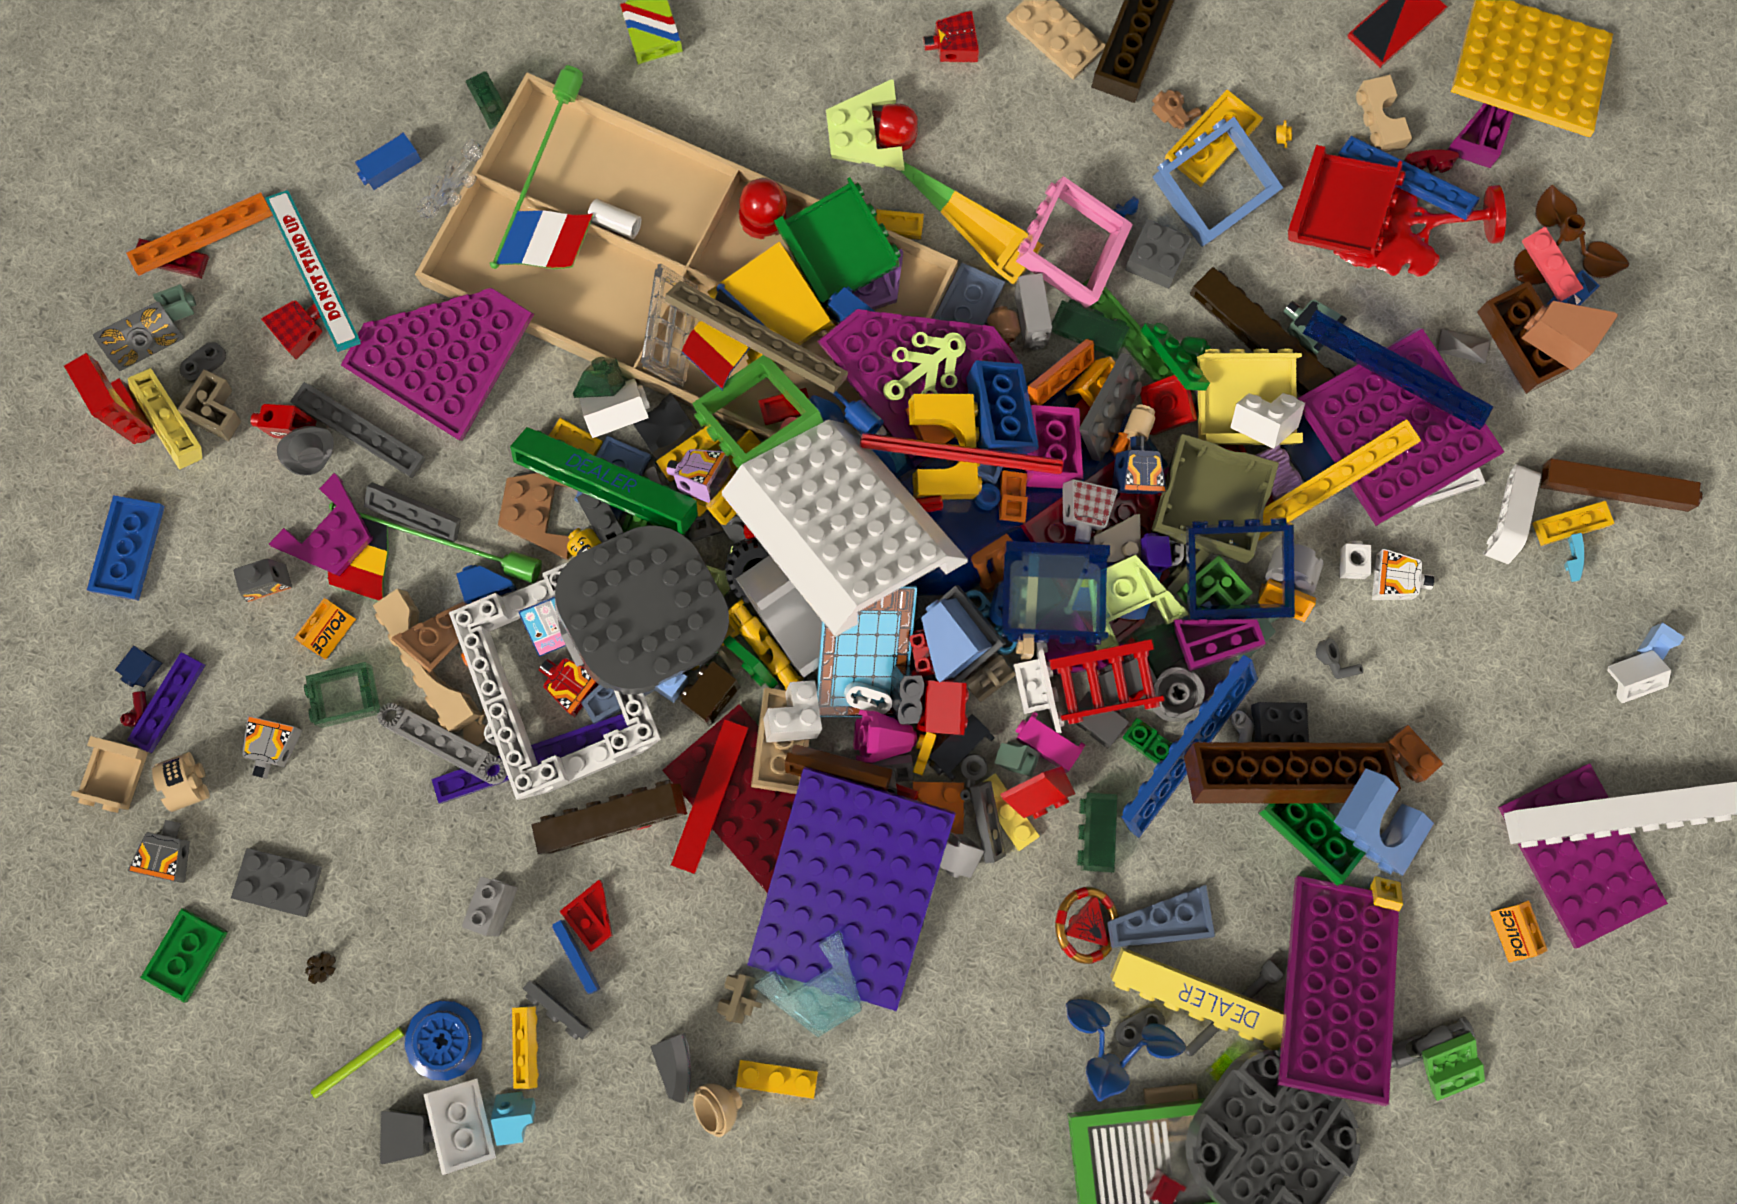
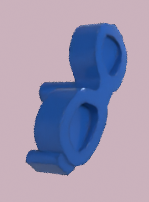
(1130, 207)

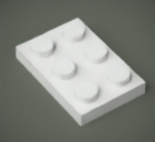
(459, 1126)

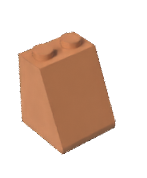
(1568, 331)

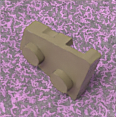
(1123, 539)

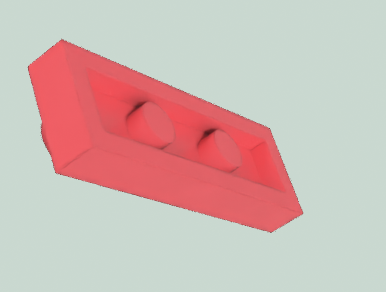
(1552, 264)

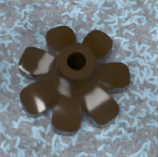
(319, 967)

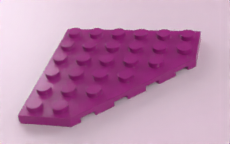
(865, 348)
(441, 355)

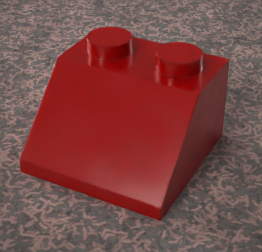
(1040, 793)

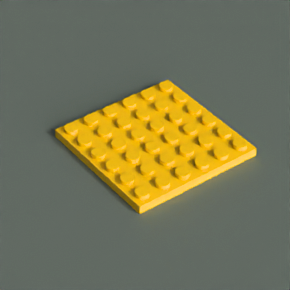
(1533, 64)

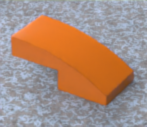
(1013, 500)

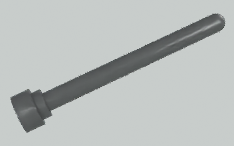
(1268, 975)

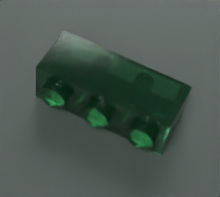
(1080, 324)
(1097, 833)

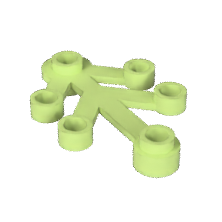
(928, 364)

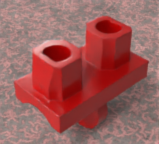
(921, 653)

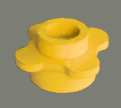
(1283, 134)

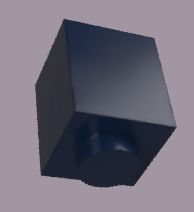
(138, 667)

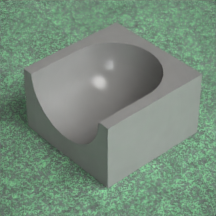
(784, 613)

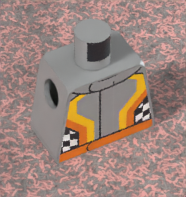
(268, 744)

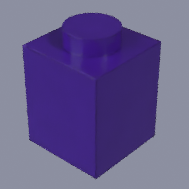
(1156, 552)

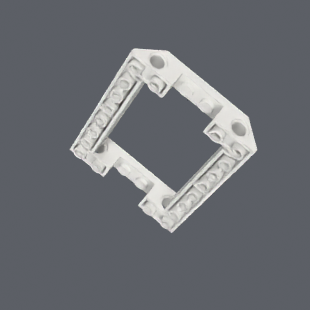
(525, 775)

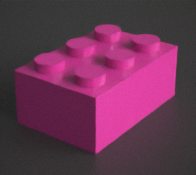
(1057, 438)

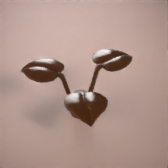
(1558, 209)

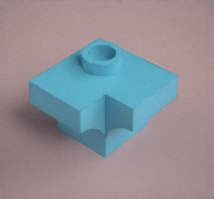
(511, 1116)

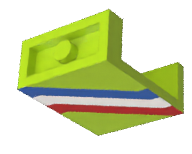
(651, 29)

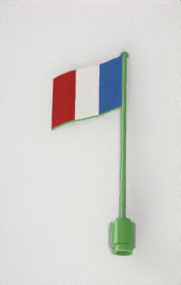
(545, 236)

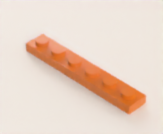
(199, 234)

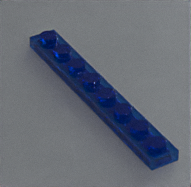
(1398, 370)

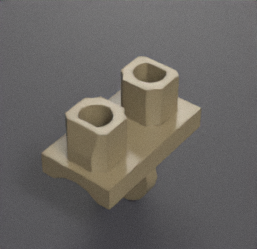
(990, 679)
(742, 1000)

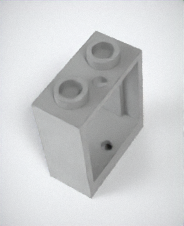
(1033, 311)

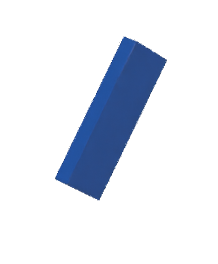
(576, 957)

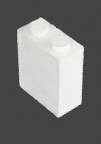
(616, 411)

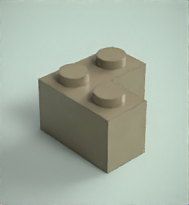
(205, 406)

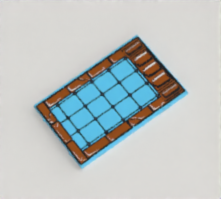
(866, 652)

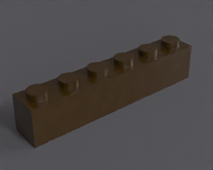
(609, 818)

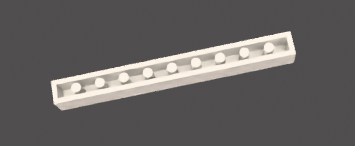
(1622, 814)

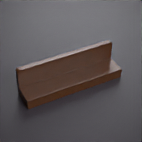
(837, 765)

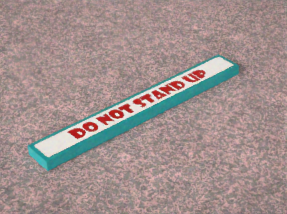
(313, 271)

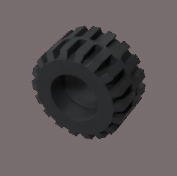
(738, 559)

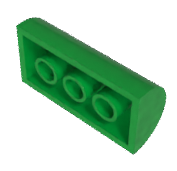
(1315, 836)

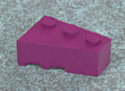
(1483, 136)
(1217, 640)

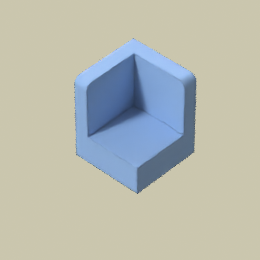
(1661, 640)

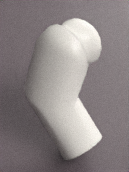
(1243, 726)

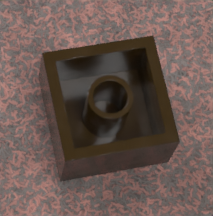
(710, 693)

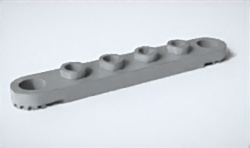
(442, 743)

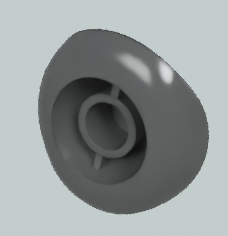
(305, 450)

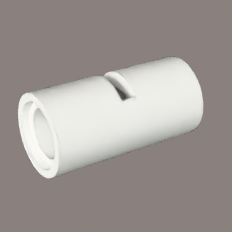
(615, 219)

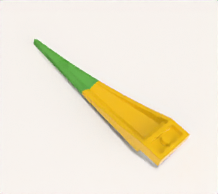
(986, 231)

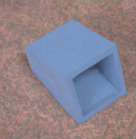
(952, 638)

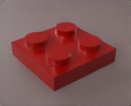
(1171, 404)

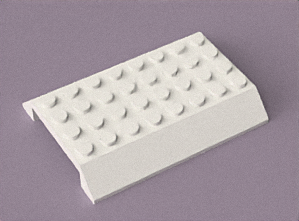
(838, 522)

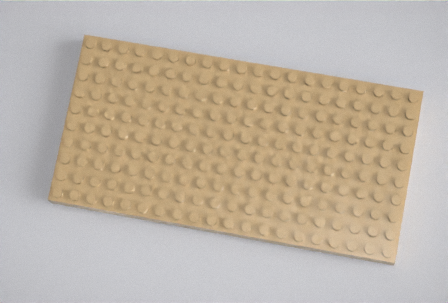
(687, 224)

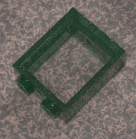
(367, 688)

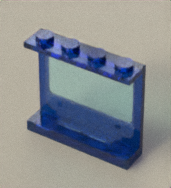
(1055, 592)

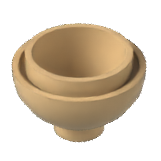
(716, 1108)

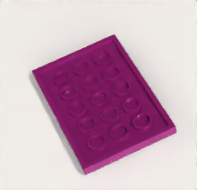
(1591, 881)

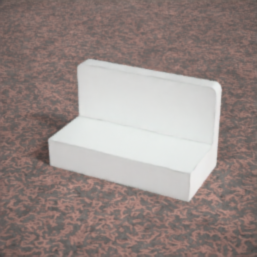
(1640, 675)

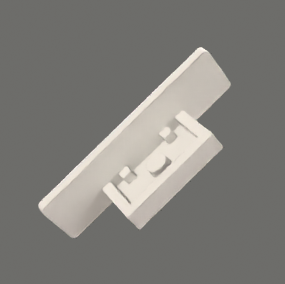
(1036, 688)

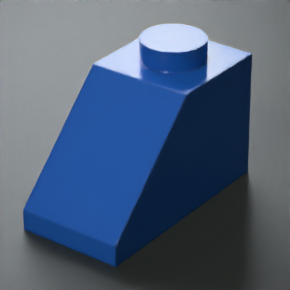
(480, 582)

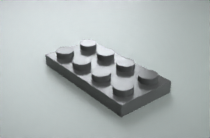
(1110, 407)

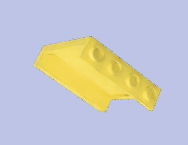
(1231, 379)

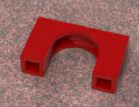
(109, 401)

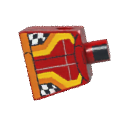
(567, 684)

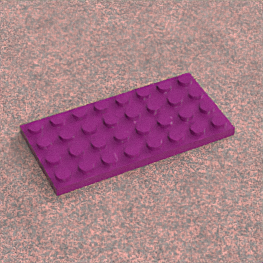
(1339, 993)

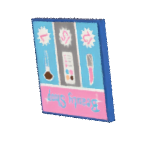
(543, 626)

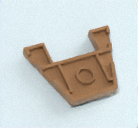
(528, 509)

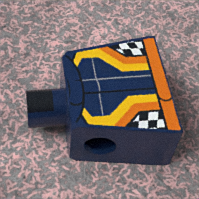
(1138, 470)

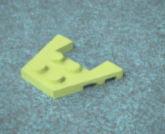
(853, 129)
(1131, 587)

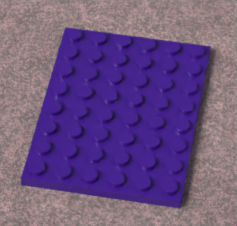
(853, 866)

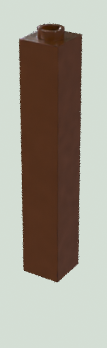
(1621, 485)

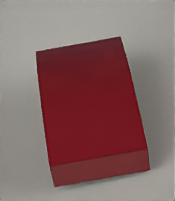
(1434, 159)

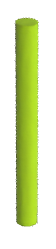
(357, 1062)

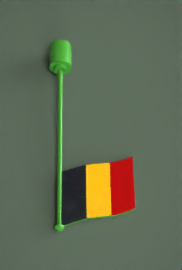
(368, 569)

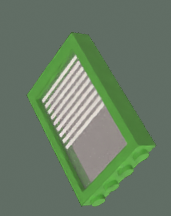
(1123, 1147)

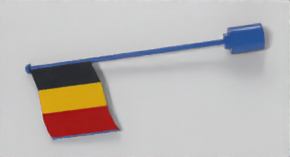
(719, 355)

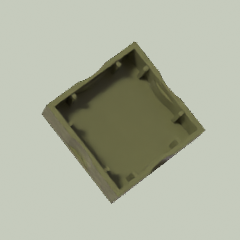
(1214, 486)

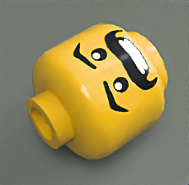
(581, 541)

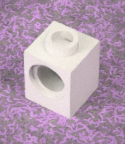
(1348, 568)

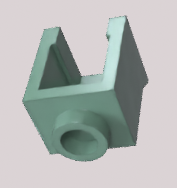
(176, 302)
(1017, 758)

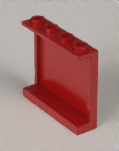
(1345, 204)

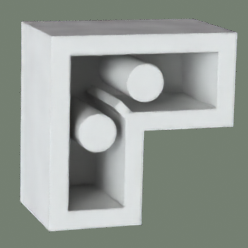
(1267, 421)
(797, 720)

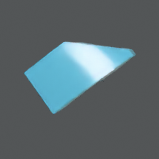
(1576, 565)

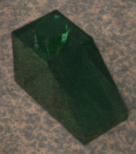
(600, 379)

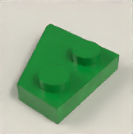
(751, 664)

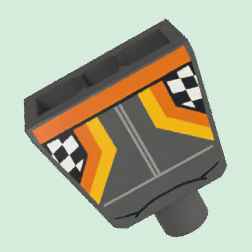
(259, 580)
(162, 854)

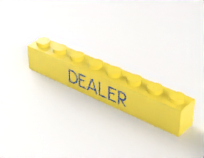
(1198, 997)

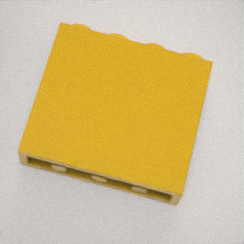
(778, 297)

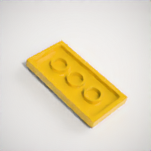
(1211, 158)

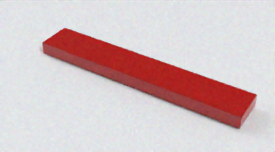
(709, 797)

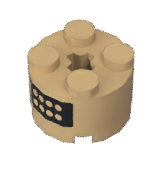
(180, 781)

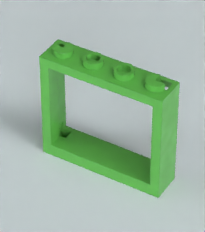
(737, 385)

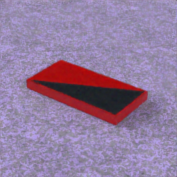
(1393, 27)

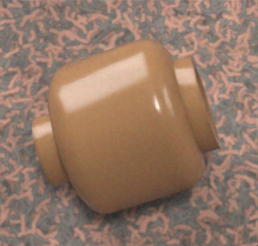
(1005, 322)

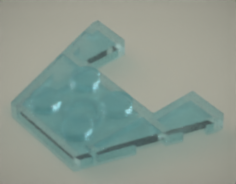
(822, 1000)

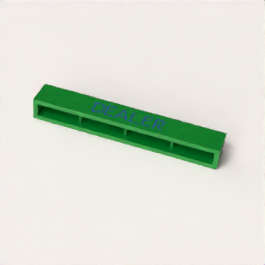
(604, 480)

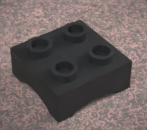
(665, 427)
(1280, 722)

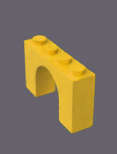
(958, 415)

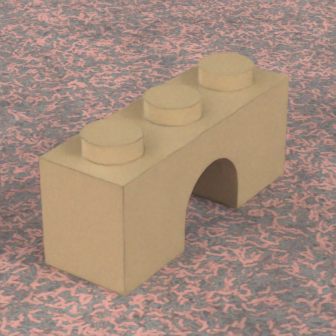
(1386, 132)

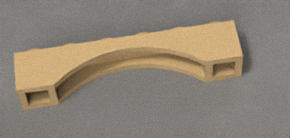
(454, 707)

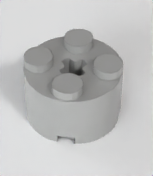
(1306, 568)
(1191, 692)

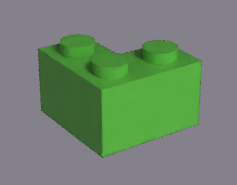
(1219, 582)

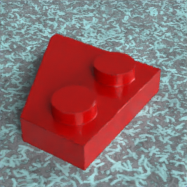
(589, 916)

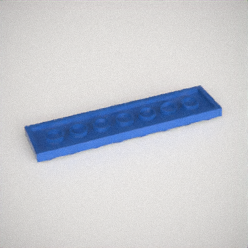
(1171, 771)

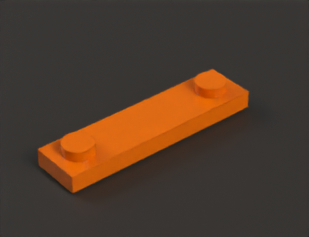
(1061, 373)

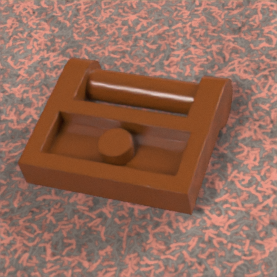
(995, 553)

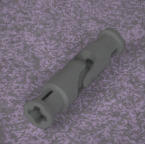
(1435, 1037)

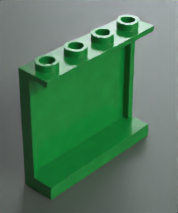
(839, 243)

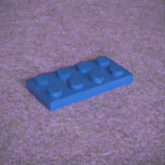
(125, 548)

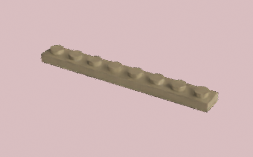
(756, 336)

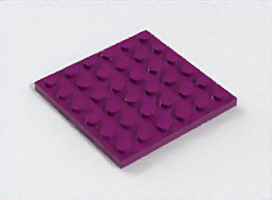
(1364, 405)

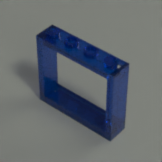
(1286, 609)

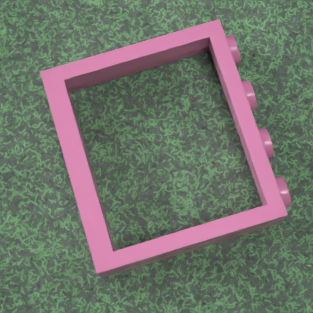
(1095, 211)

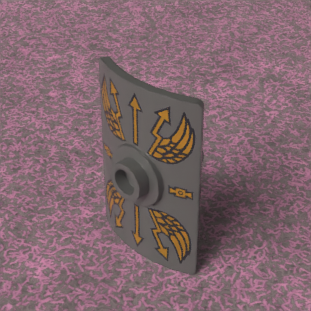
(138, 336)

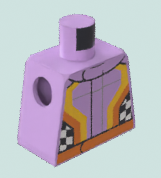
(700, 473)

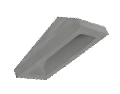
(1463, 346)

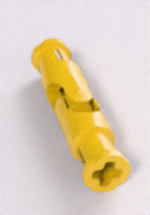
(761, 641)

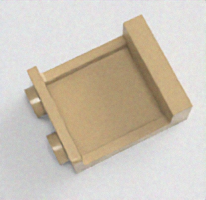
(111, 775)

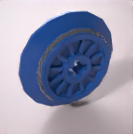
(461, 1031)

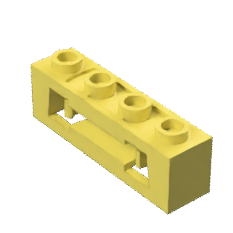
(165, 418)

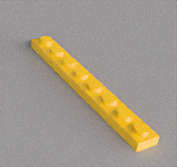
(1342, 474)

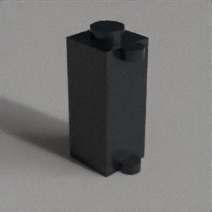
(958, 747)

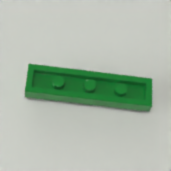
(1175, 356)

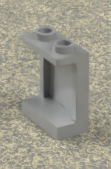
(489, 907)

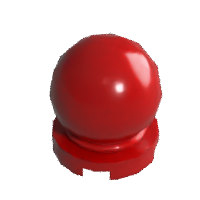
(760, 205)

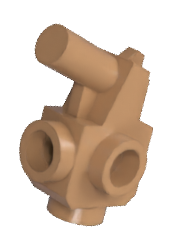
(1169, 109)

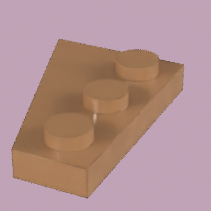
(431, 640)

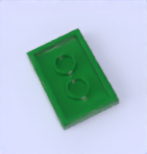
(184, 955)

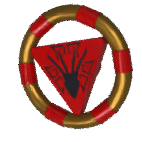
(1086, 924)

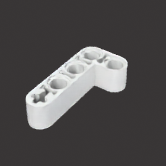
(1514, 515)

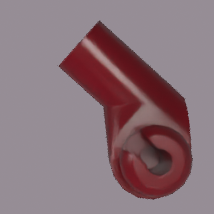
(140, 704)

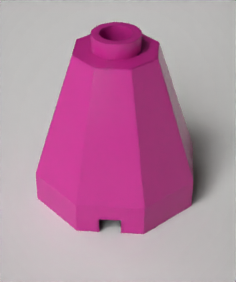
(881, 737)

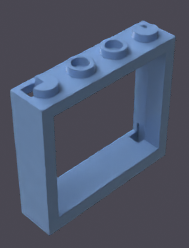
(1182, 204)

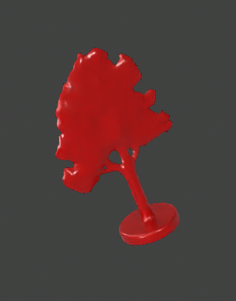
(1406, 247)

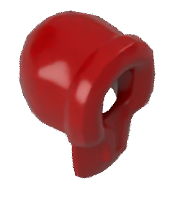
(895, 126)

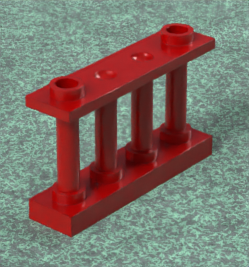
(1115, 657)

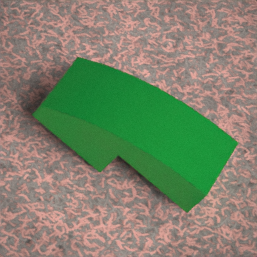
(1147, 741)

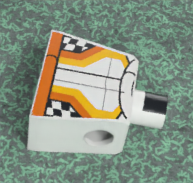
(1398, 577)

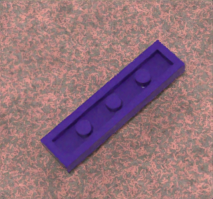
(166, 702)

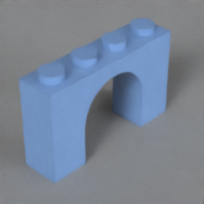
(1362, 818)

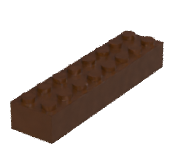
(1282, 771)

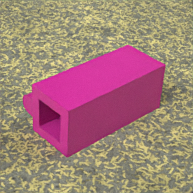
(1048, 742)

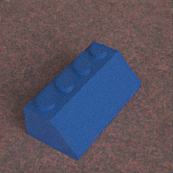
(1003, 407)

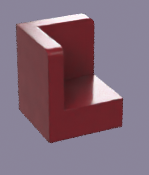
(1164, 1187)

